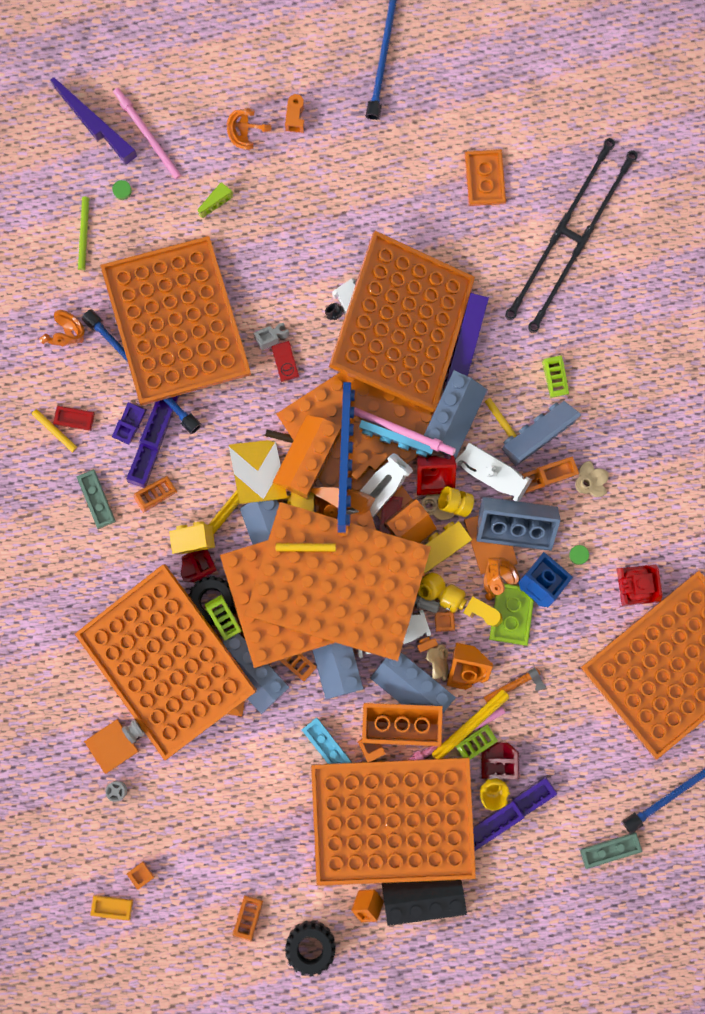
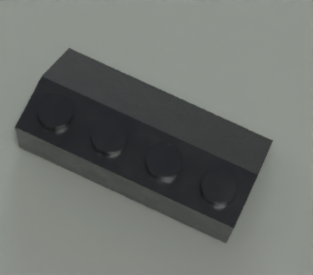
(423, 901)

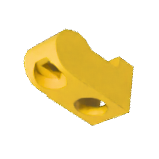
(490, 615)

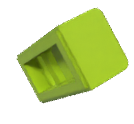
(216, 199)
(559, 360)
(214, 603)
(462, 751)

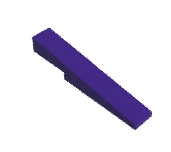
(95, 125)
(468, 335)
(150, 443)
(513, 812)

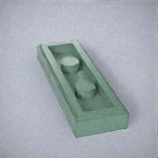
(96, 499)
(610, 850)

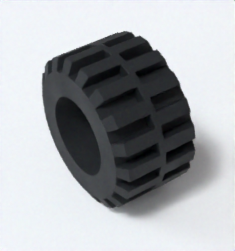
(207, 584)
(310, 966)

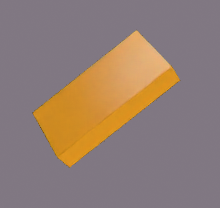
(111, 907)

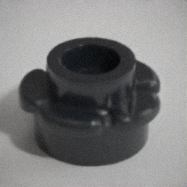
(333, 311)

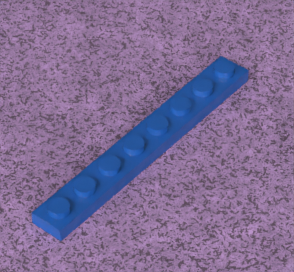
(345, 463)

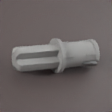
(431, 606)

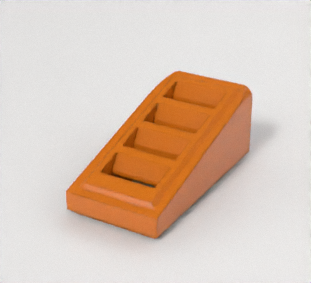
(158, 499)
(297, 672)
(236, 933)

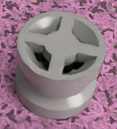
(133, 731)
(113, 793)

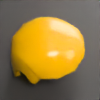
(494, 794)

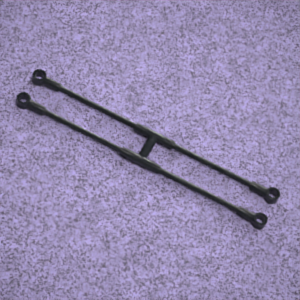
(581, 240)

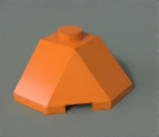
(468, 667)

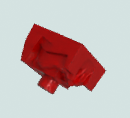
(435, 474)
(639, 585)

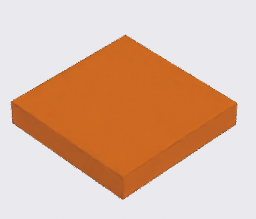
(111, 746)

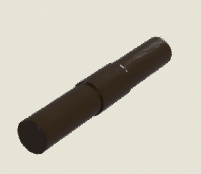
(278, 435)

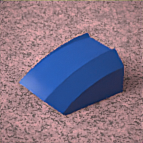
(544, 580)

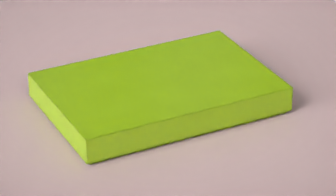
(517, 615)

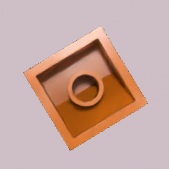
(411, 522)

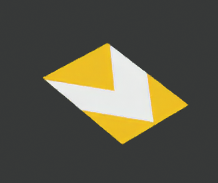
(254, 471)

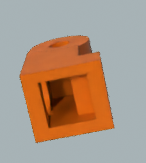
(294, 109)

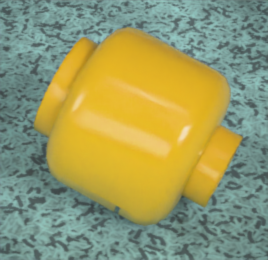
(431, 586)
(452, 598)

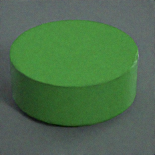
(122, 190)
(579, 554)

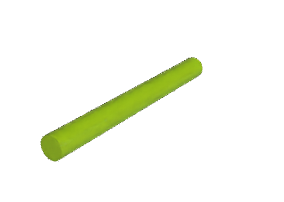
(83, 233)

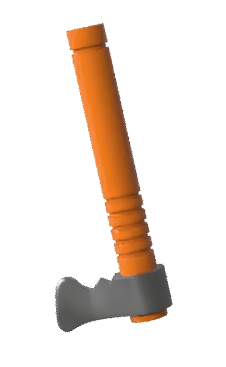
(532, 674)

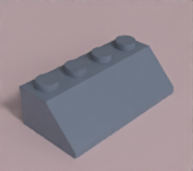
(456, 411)
(540, 433)
(259, 519)
(517, 523)
(337, 670)
(264, 678)
(410, 684)

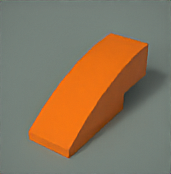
(551, 474)
(359, 500)

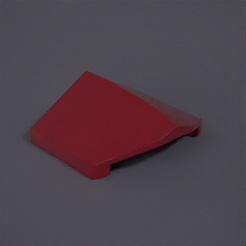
(197, 565)
(500, 762)

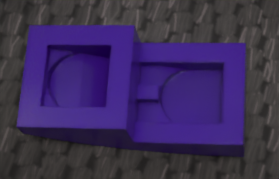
(129, 423)

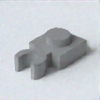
(268, 337)

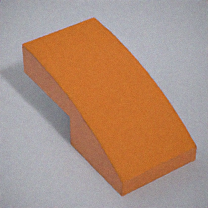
(374, 463)

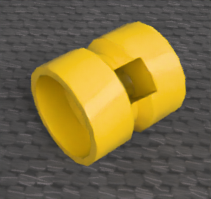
(456, 501)

